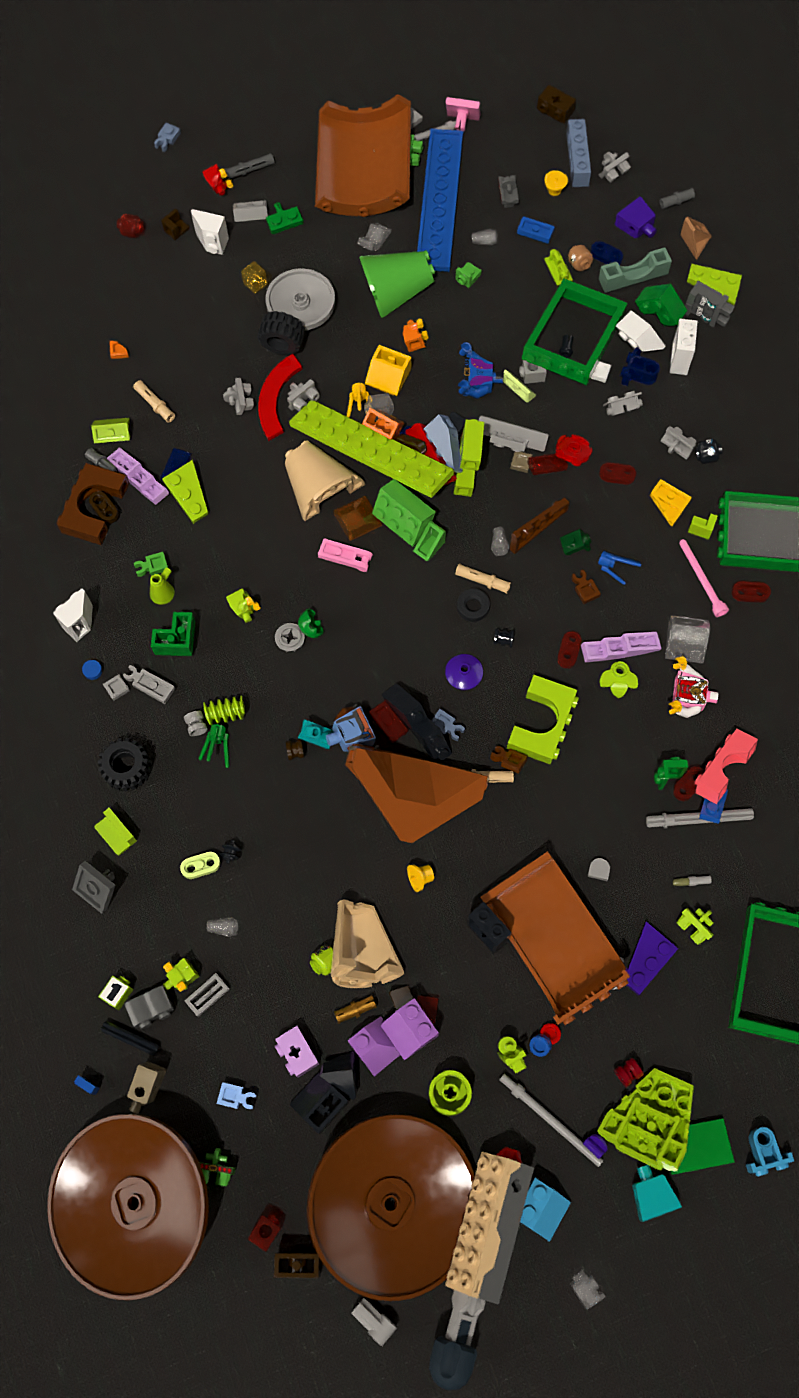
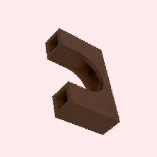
(90, 480)

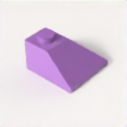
(374, 1047)

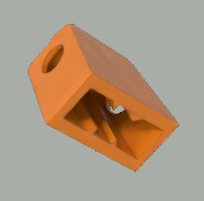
(385, 425)

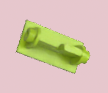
(557, 267)

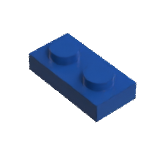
(535, 230)
(711, 811)

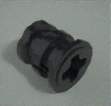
(504, 637)

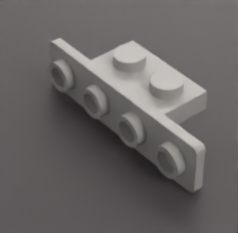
(513, 435)

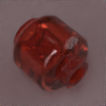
(130, 225)

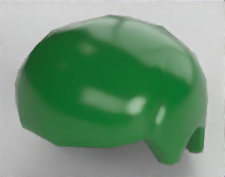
(308, 625)

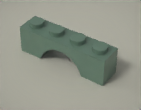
(653, 265)

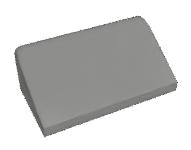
(250, 211)

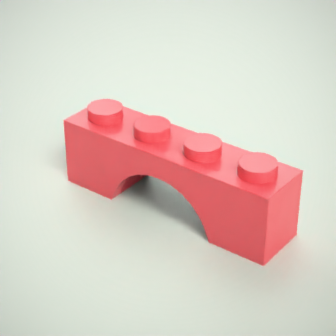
(737, 749)

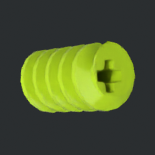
(224, 710)

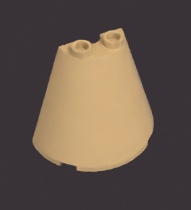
(317, 477)
(362, 948)

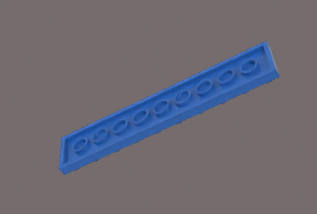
(440, 197)

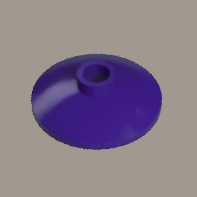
(460, 679)

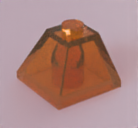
(357, 518)

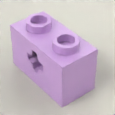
(306, 1059)

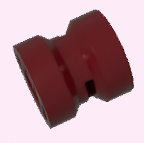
(628, 1072)

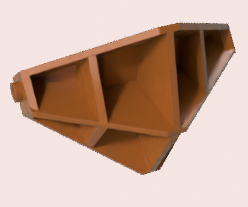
(413, 791)

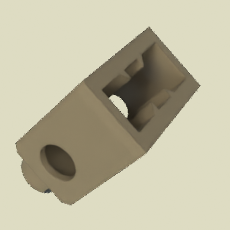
(147, 1077)

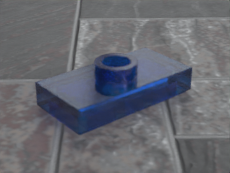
(176, 460)

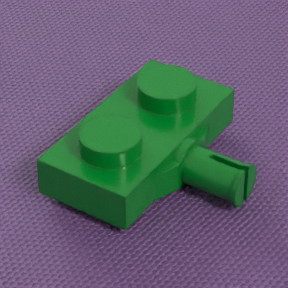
(283, 219)

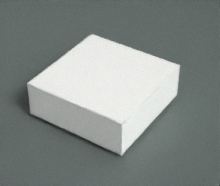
(601, 372)

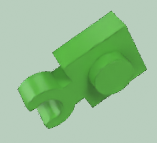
(154, 563)

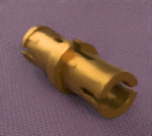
(355, 1009)

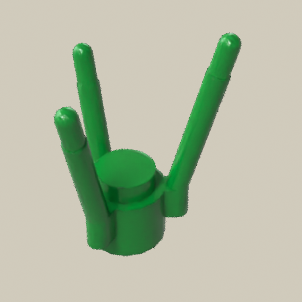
(216, 735)

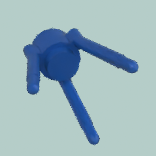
(608, 560)

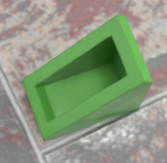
(430, 541)

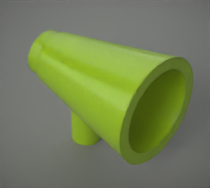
(160, 590)

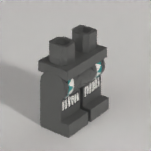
(709, 305)

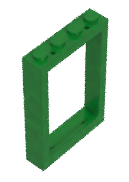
(563, 365)
(776, 915)

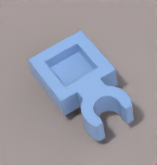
(232, 1095)

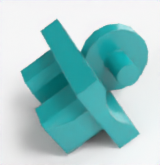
(315, 734)

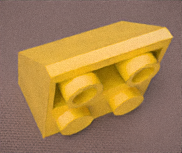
(388, 370)

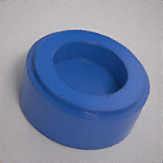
(92, 669)
(540, 1045)

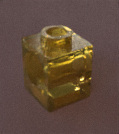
(254, 277)

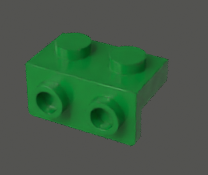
(670, 769)

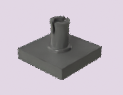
(94, 886)

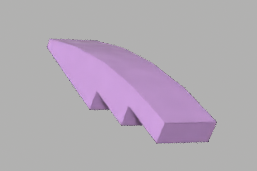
(137, 476)
(621, 647)

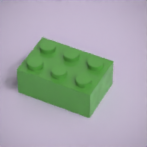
(402, 511)

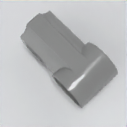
(378, 1325)

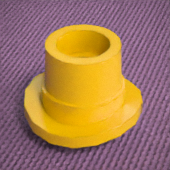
(555, 182)
(419, 876)

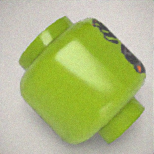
(322, 960)

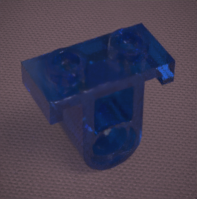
(639, 368)

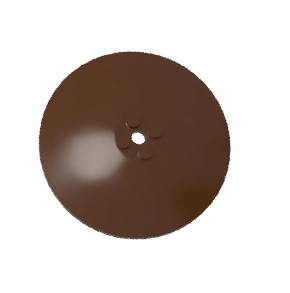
(91, 1212)
(397, 1249)

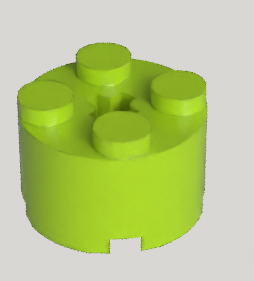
(460, 1086)

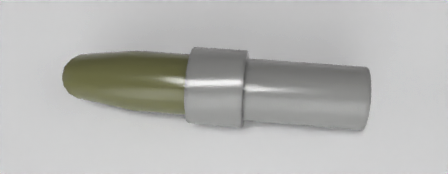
(692, 881)

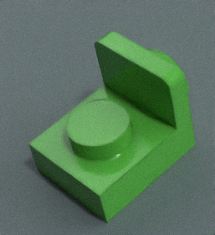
(468, 274)

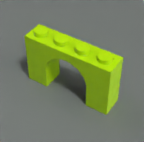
(470, 454)
(544, 745)

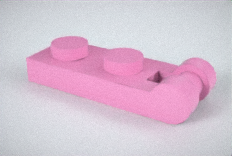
(344, 554)

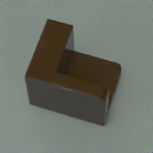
(174, 225)

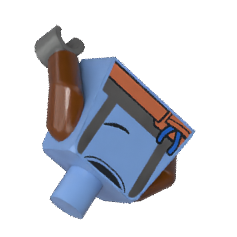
(352, 729)

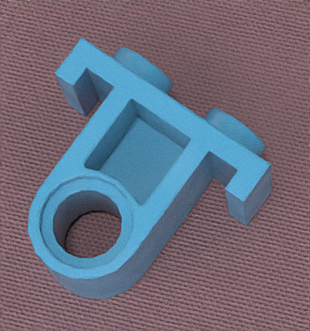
(766, 1155)

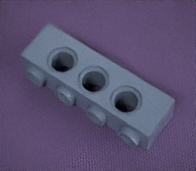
(578, 153)

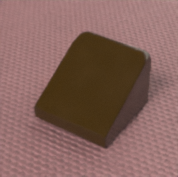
(400, 997)

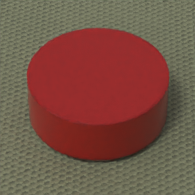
(552, 1032)

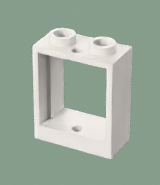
(683, 346)

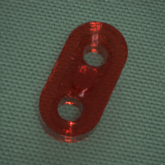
(617, 474)
(750, 591)
(569, 648)
(688, 784)

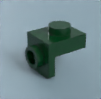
(575, 542)

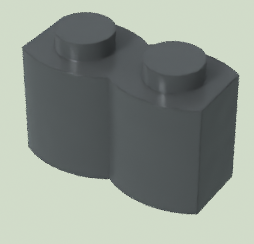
(149, 1007)

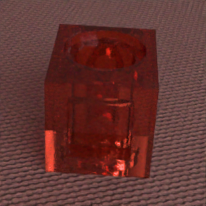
(256, 1236)

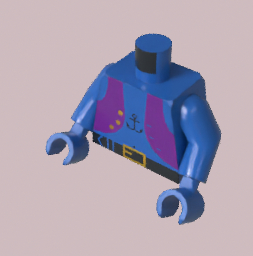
(477, 374)

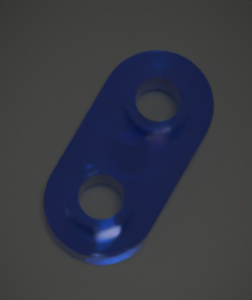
(606, 253)

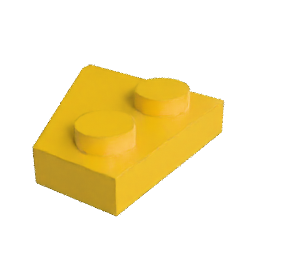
(669, 501)

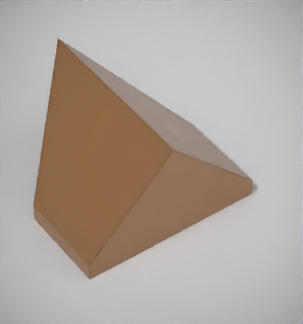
(695, 236)

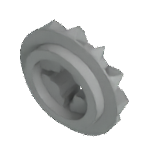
(284, 631)

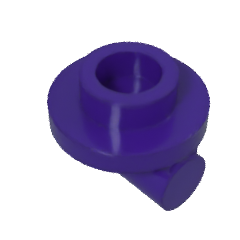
(596, 1145)

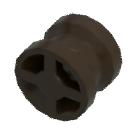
(294, 749)

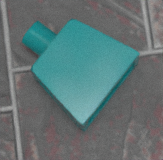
(653, 1195)

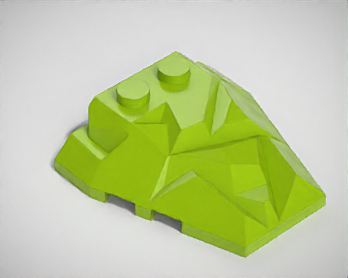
(652, 1121)

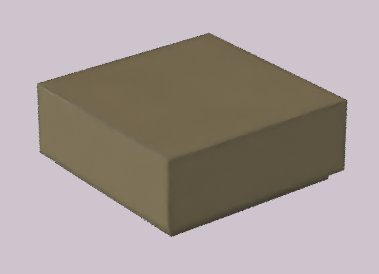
(519, 461)

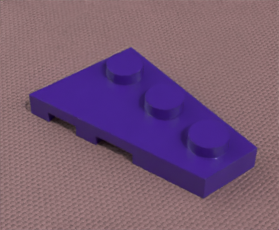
(648, 958)

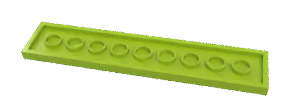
(372, 448)

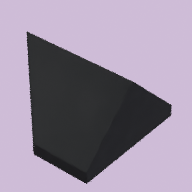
(342, 1073)

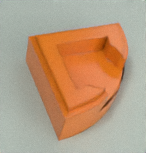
(117, 350)

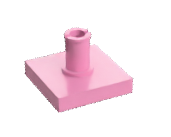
(462, 110)

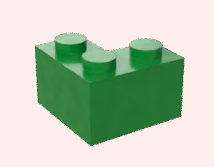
(662, 301)
(177, 640)

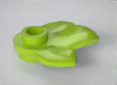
(619, 682)

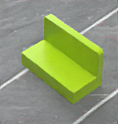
(111, 430)
(115, 832)

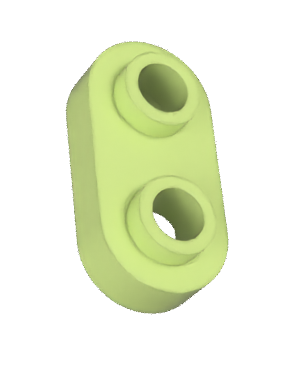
(200, 864)

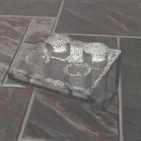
(687, 638)

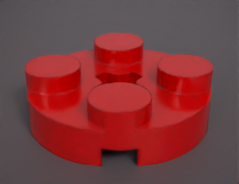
(578, 455)

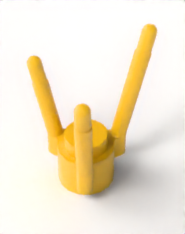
(358, 394)

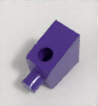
(636, 219)

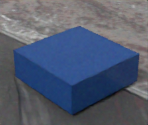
(86, 1085)

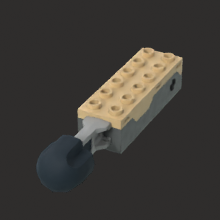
(480, 1259)

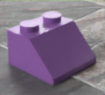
(409, 1029)

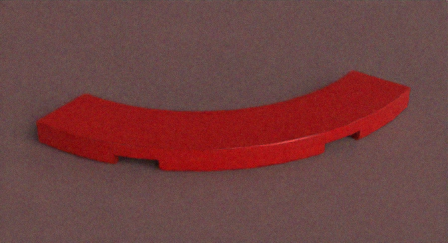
(270, 393)

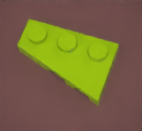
(719, 280)
(187, 491)

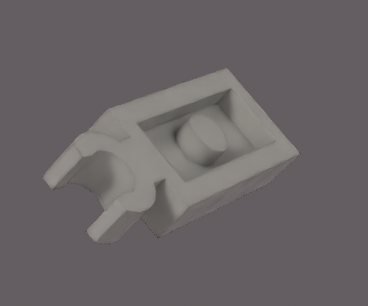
(150, 684)

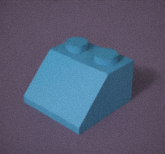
(543, 1209)

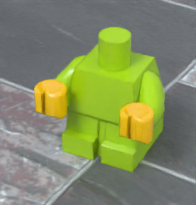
(242, 604)
(180, 975)

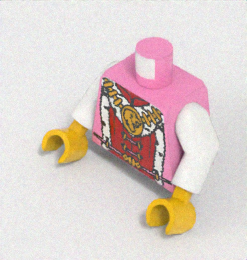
(690, 691)

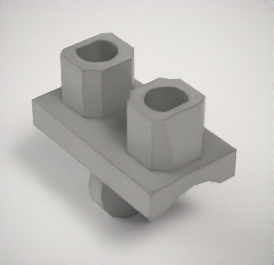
(612, 164)
(300, 393)
(236, 396)
(677, 442)

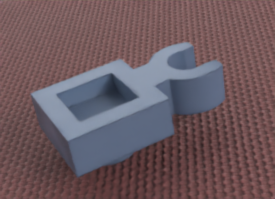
(167, 135)
(446, 724)

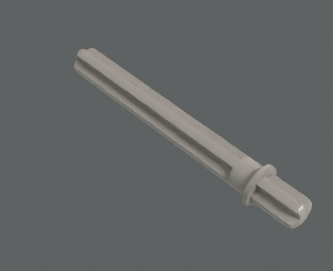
(693, 818)

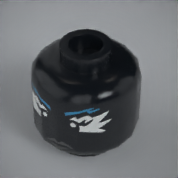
(708, 451)

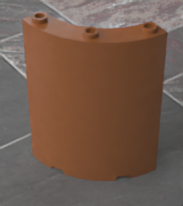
(349, 172)

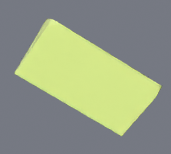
(518, 386)

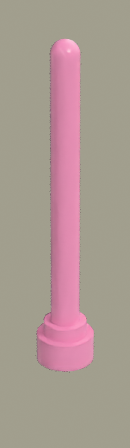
(719, 608)

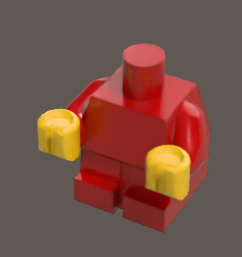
(214, 177)

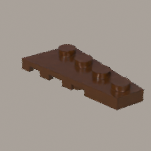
(534, 527)

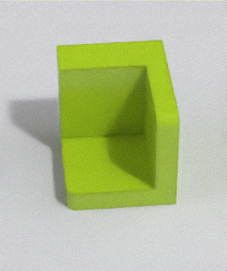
(702, 527)

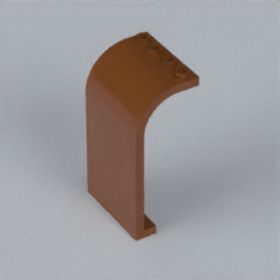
(557, 938)

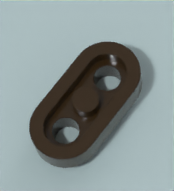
(413, 443)
(104, 508)

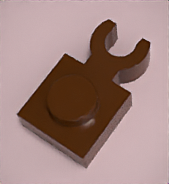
(585, 589)
(510, 760)

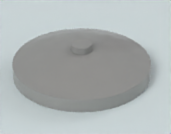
(303, 295)

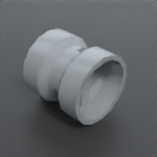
(195, 723)

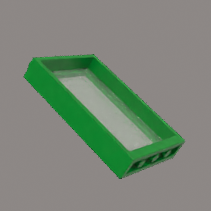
(759, 531)

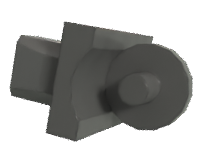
(508, 190)

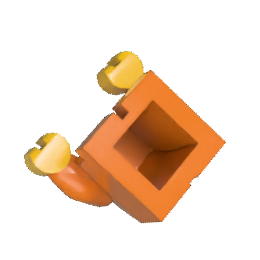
(413, 338)

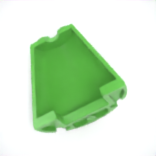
(396, 277)

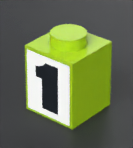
(116, 992)

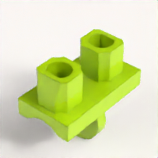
(689, 918)
(511, 1054)

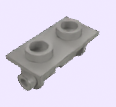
(616, 404)

